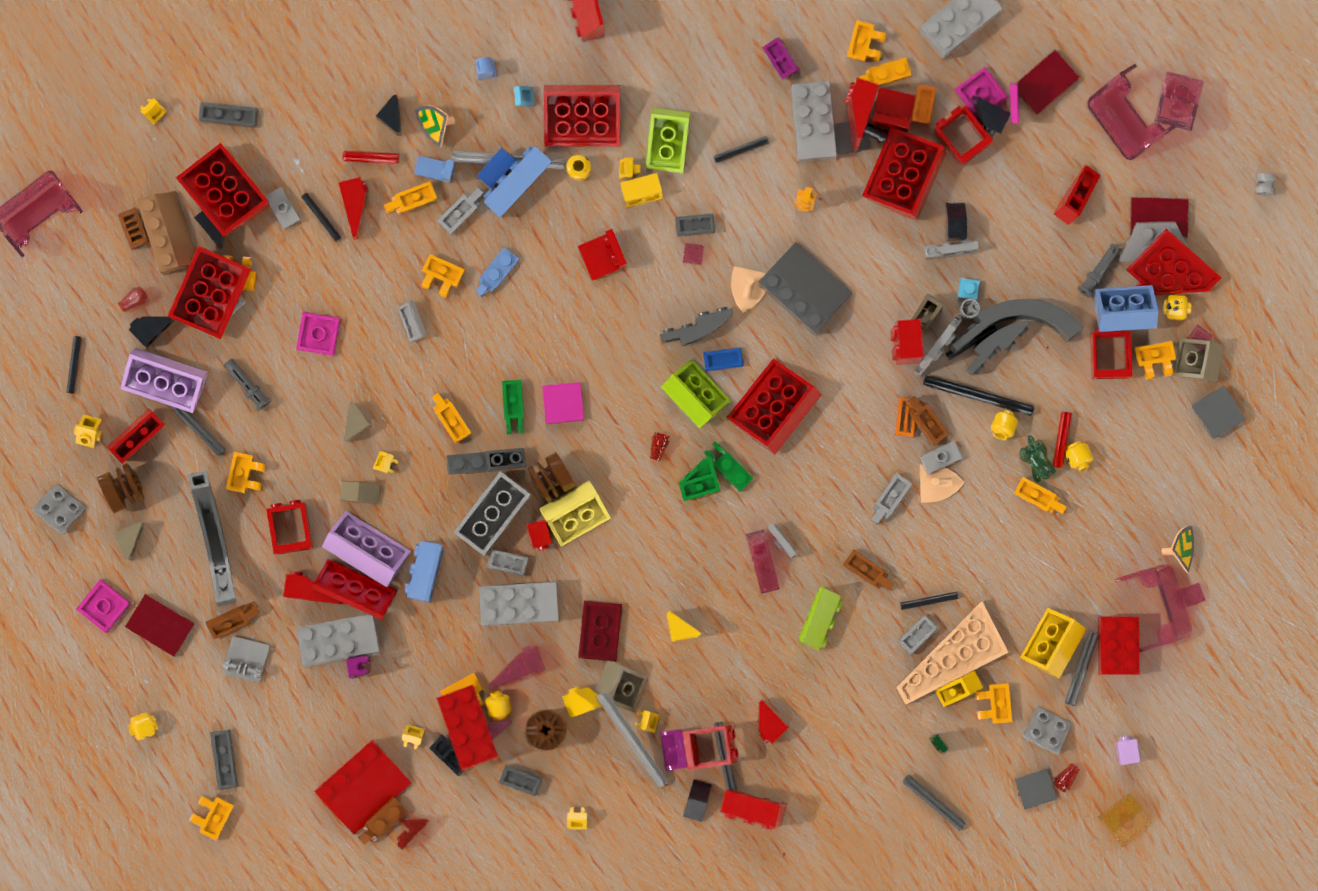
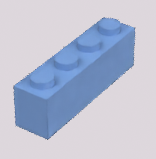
(518, 180)

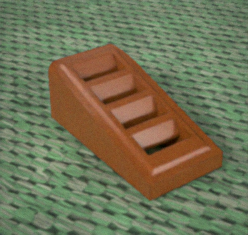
(139, 242)

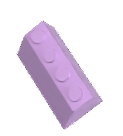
(163, 380)
(366, 548)

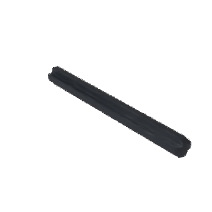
(978, 395)

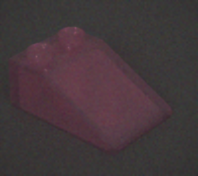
(1178, 101)

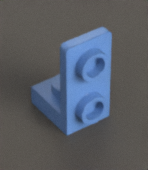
(435, 169)

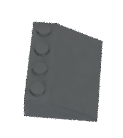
(804, 288)

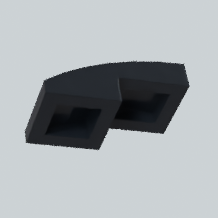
(445, 752)

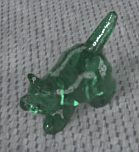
(1036, 456)

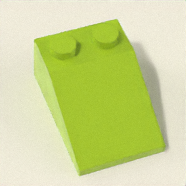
(668, 139)

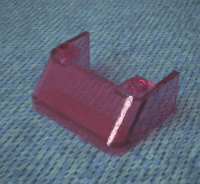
(1121, 119)
(33, 207)
(1179, 622)

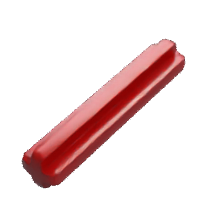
(370, 157)
(1062, 439)

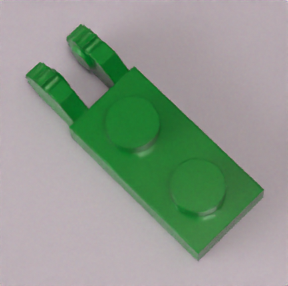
(513, 404)
(730, 468)

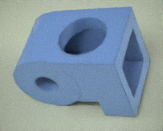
(485, 68)

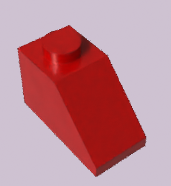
(539, 535)
(769, 724)

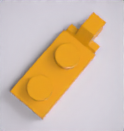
(888, 72)
(411, 198)
(805, 200)
(450, 419)
(1038, 496)

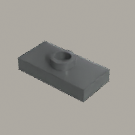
(695, 225)
(520, 780)

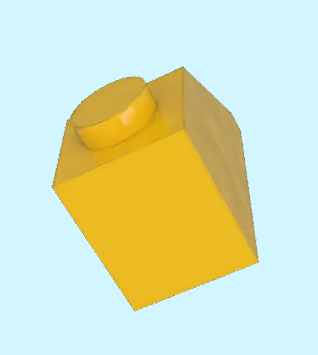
(959, 688)
(580, 701)

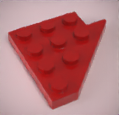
(1172, 268)

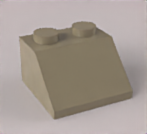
(1198, 364)
(622, 685)

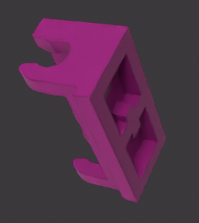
(781, 58)
(354, 666)
(673, 749)

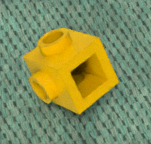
(88, 431)

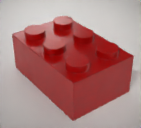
(907, 342)
(1118, 645)

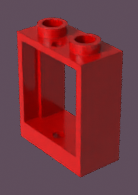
(975, 150)
(1111, 374)
(292, 547)
(691, 747)

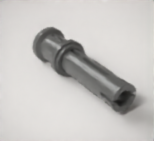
(1095, 277)
(252, 391)

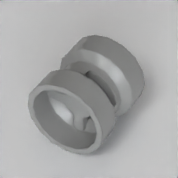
(1265, 184)
(969, 309)

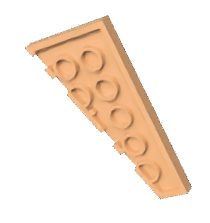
(962, 651)

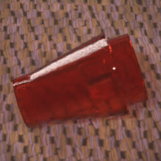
(134, 298)
(658, 445)
(1065, 779)

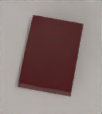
(1046, 82)
(1159, 211)
(159, 625)
(600, 631)

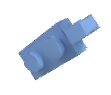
(497, 271)

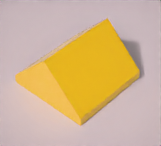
(679, 629)

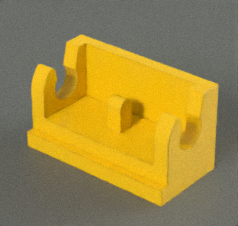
(641, 190)

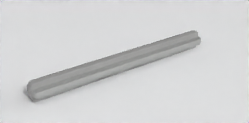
(484, 158)
(632, 739)

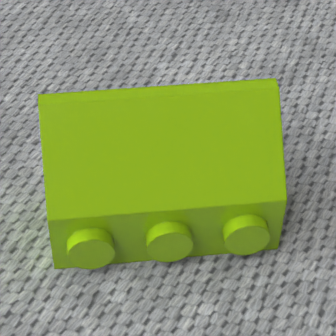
(695, 393)
(820, 619)

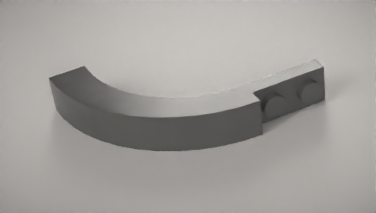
(1029, 309)
(213, 537)

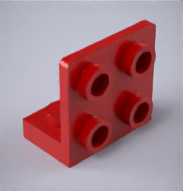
(893, 109)
(602, 255)

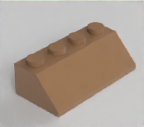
(167, 231)

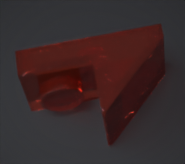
(414, 827)

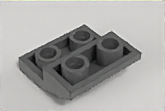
(1218, 412)

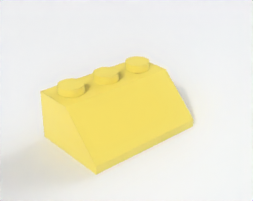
(575, 513)

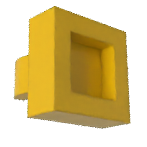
(153, 111)
(627, 168)
(384, 461)
(648, 722)
(413, 735)
(577, 820)

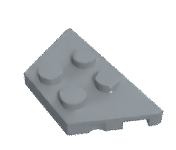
(1143, 235)
(937, 350)

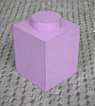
(1127, 750)

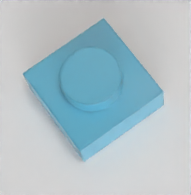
(524, 96)
(968, 289)

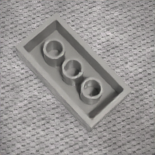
(957, 24)
(813, 122)
(492, 513)
(518, 604)
(338, 640)

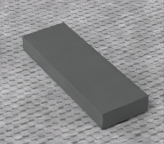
(228, 115)
(224, 759)

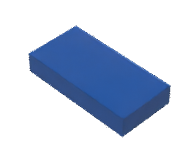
(496, 167)
(723, 359)

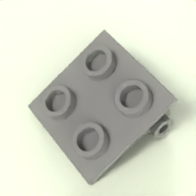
(58, 509)
(245, 659)
(1047, 730)

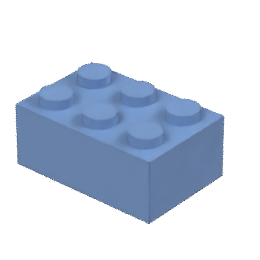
(1126, 308)

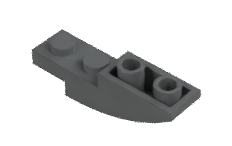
(705, 325)
(1001, 340)
(485, 461)

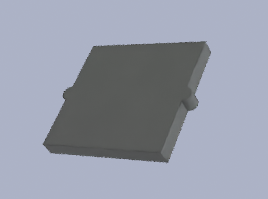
(844, 141)
(1035, 788)

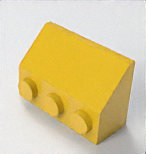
(1053, 642)

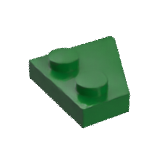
(699, 480)

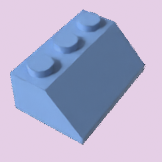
(424, 571)

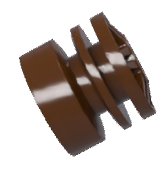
(551, 477)
(121, 488)
(554, 737)

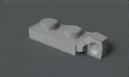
(460, 211)
(951, 250)
(890, 497)

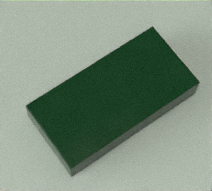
(938, 743)

